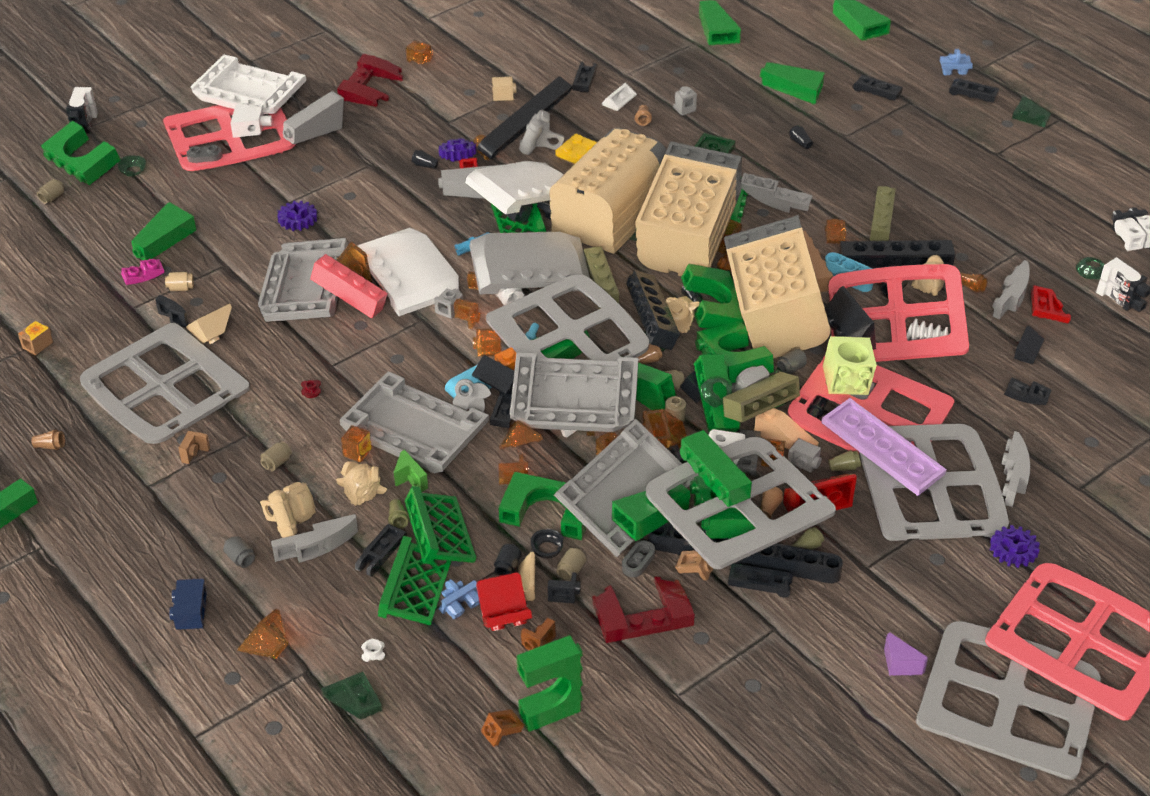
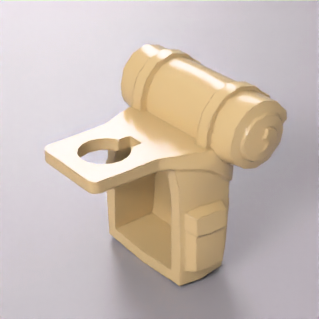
(290, 507)

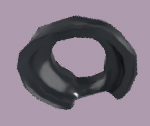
(543, 536)

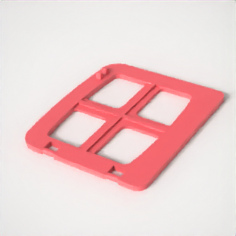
(222, 114)
(898, 311)
(938, 402)
(1083, 637)

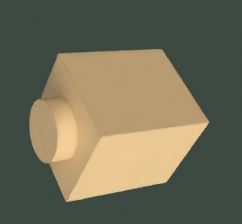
(503, 88)

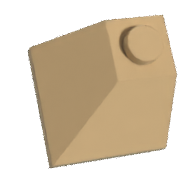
(211, 325)

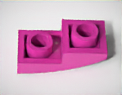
(148, 270)

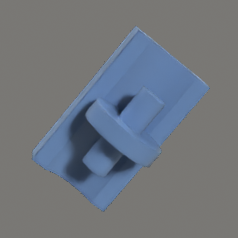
(955, 61)
(456, 596)

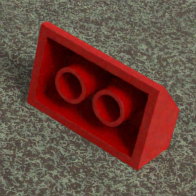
(837, 489)

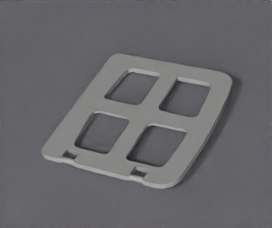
(504, 325)
(200, 359)
(887, 509)
(767, 531)
(1010, 694)

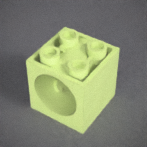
(849, 365)

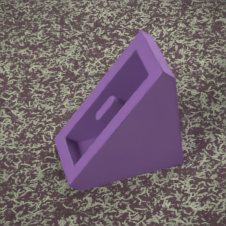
(903, 658)

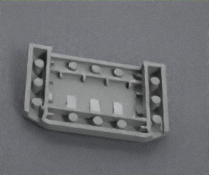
(525, 260)
(288, 288)
(574, 393)

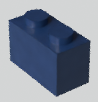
(189, 604)

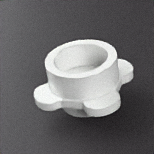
(373, 645)

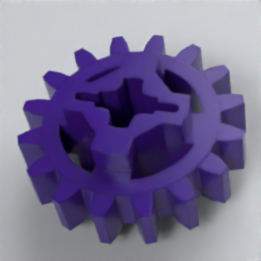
(457, 149)
(297, 215)
(1014, 546)

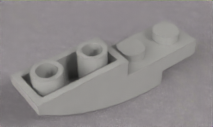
(769, 193)
(1014, 291)
(1016, 468)
(312, 544)

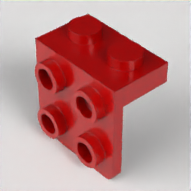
(502, 601)

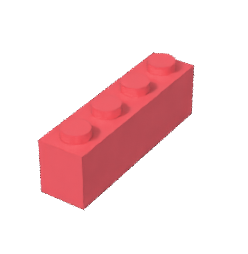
(348, 286)

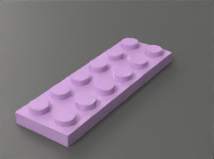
(884, 446)

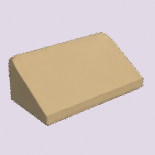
(527, 572)

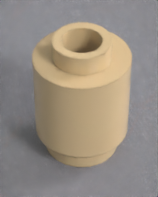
(179, 281)

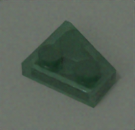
(1031, 113)
(354, 696)

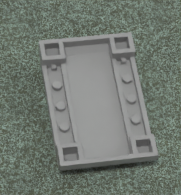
(414, 422)
(615, 473)

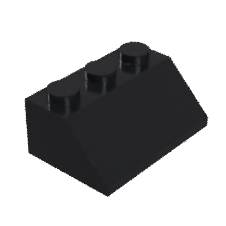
(849, 318)

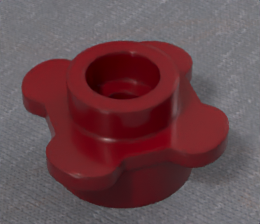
(311, 388)

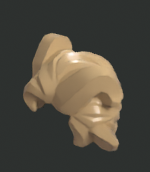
(930, 285)
(682, 312)
(360, 482)

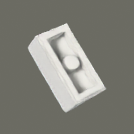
(619, 97)

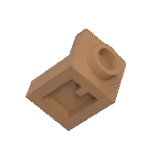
(191, 444)
(692, 562)

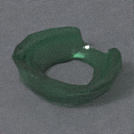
(129, 161)
(1087, 271)
(708, 394)

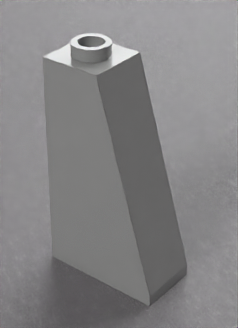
(315, 120)
(454, 182)

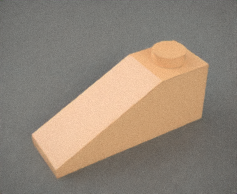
(779, 426)

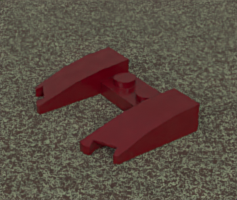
(355, 87)
(617, 626)

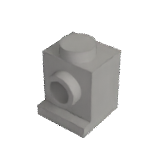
(684, 97)
(447, 299)
(805, 455)

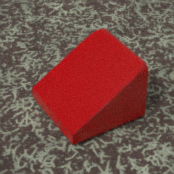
(468, 163)

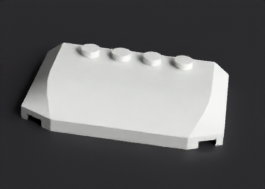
(235, 84)
(514, 184)
(409, 269)

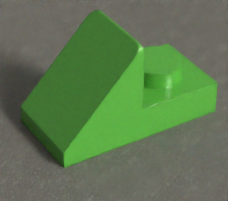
(409, 470)

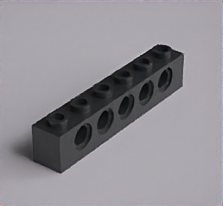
(897, 253)
(653, 310)

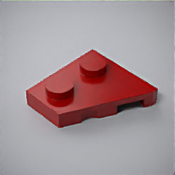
(1047, 305)

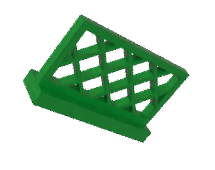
(535, 221)
(424, 527)
(396, 581)

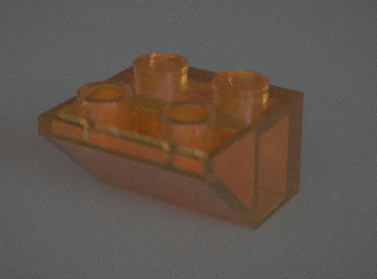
(664, 427)

